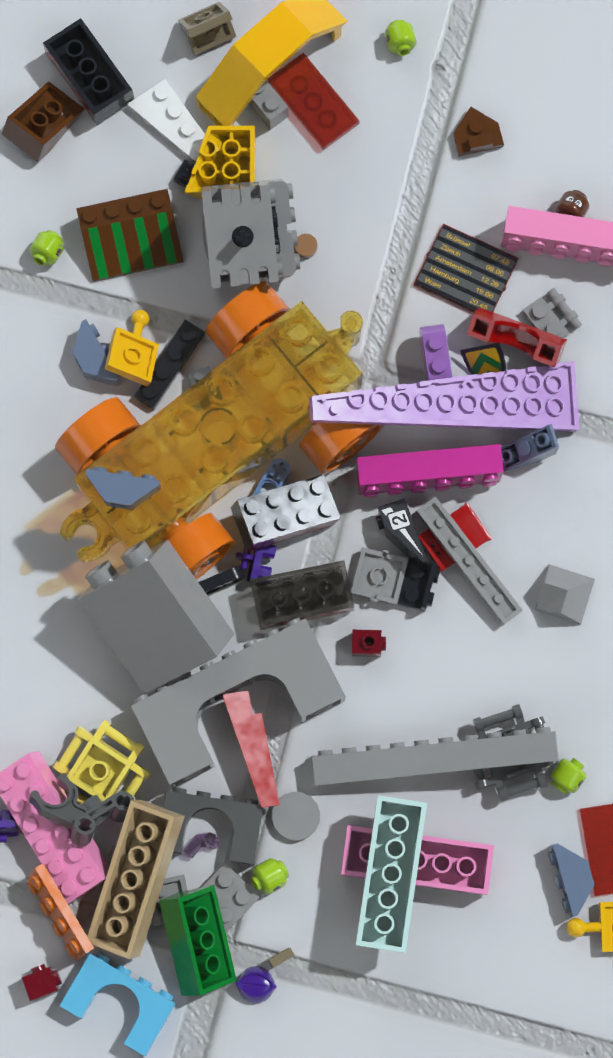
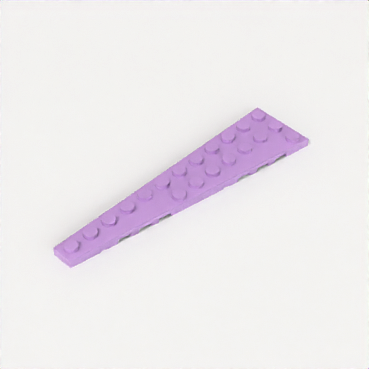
(486, 401)

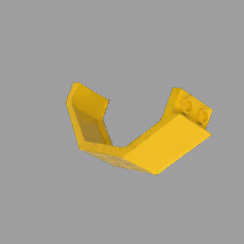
(262, 53)

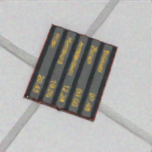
(465, 270)

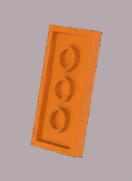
(55, 906)

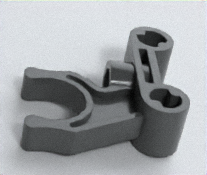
(84, 817)

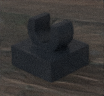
(184, 173)

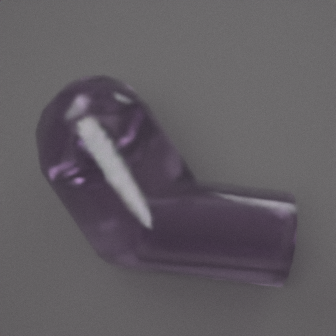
(201, 840)

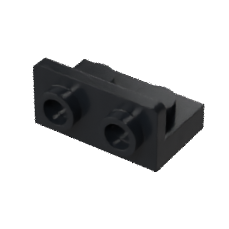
(417, 585)

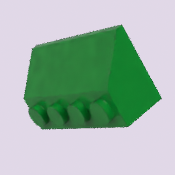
(198, 940)

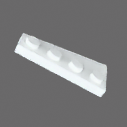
(169, 116)

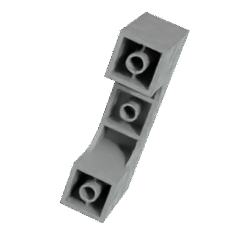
(284, 656)

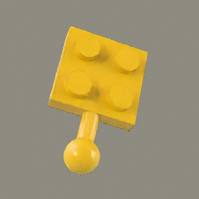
(132, 354)
(577, 927)

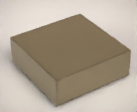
(281, 957)

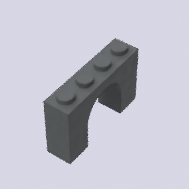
(244, 817)

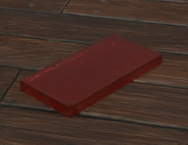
(313, 101)

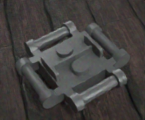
(505, 773)

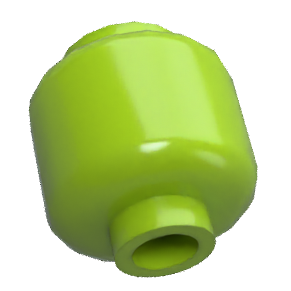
(400, 37)
(47, 248)
(568, 775)
(269, 876)

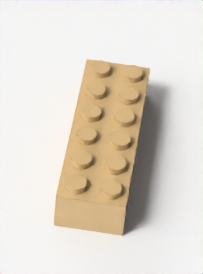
(135, 879)

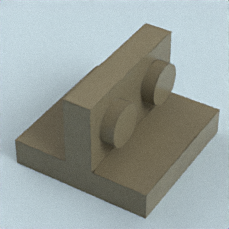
(208, 27)

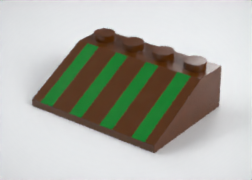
(130, 235)

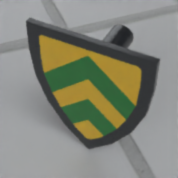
(484, 359)

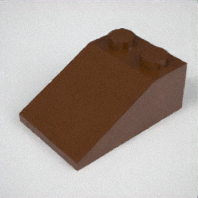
(41, 121)

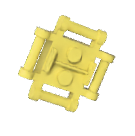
(101, 767)

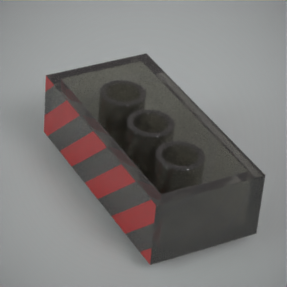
(302, 594)

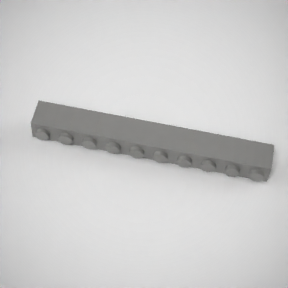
(435, 758)

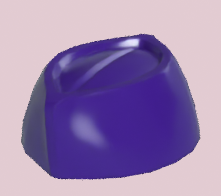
(256, 984)

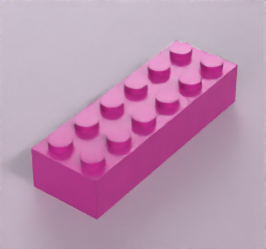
(429, 470)

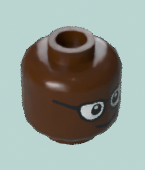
(573, 203)

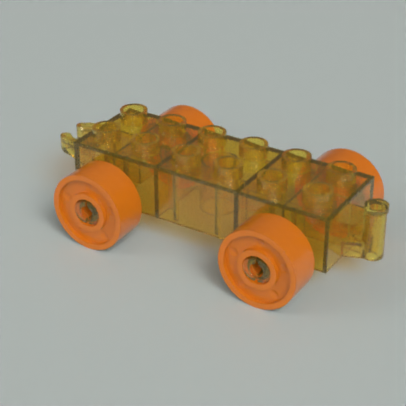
(219, 428)

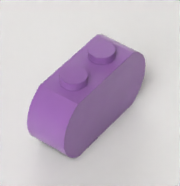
(435, 352)

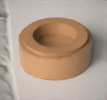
(306, 246)

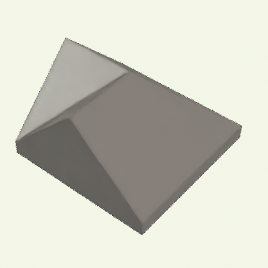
(564, 594)

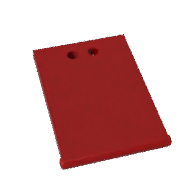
(471, 527)

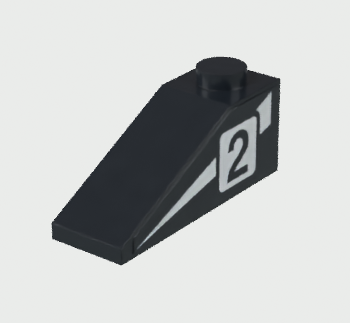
(401, 531)

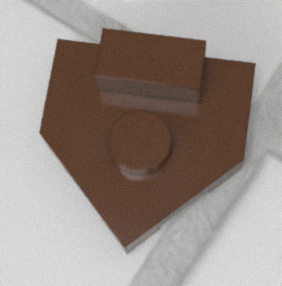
(477, 133)

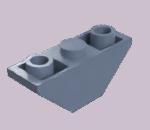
(93, 356)
(530, 449)
(122, 489)
(573, 877)

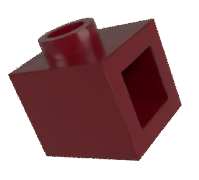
(367, 643)
(41, 982)

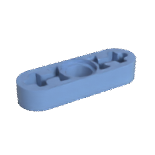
(282, 478)

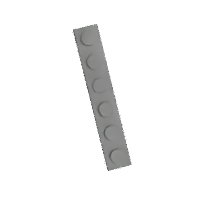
(469, 561)

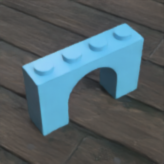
(153, 1006)

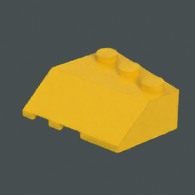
(223, 158)

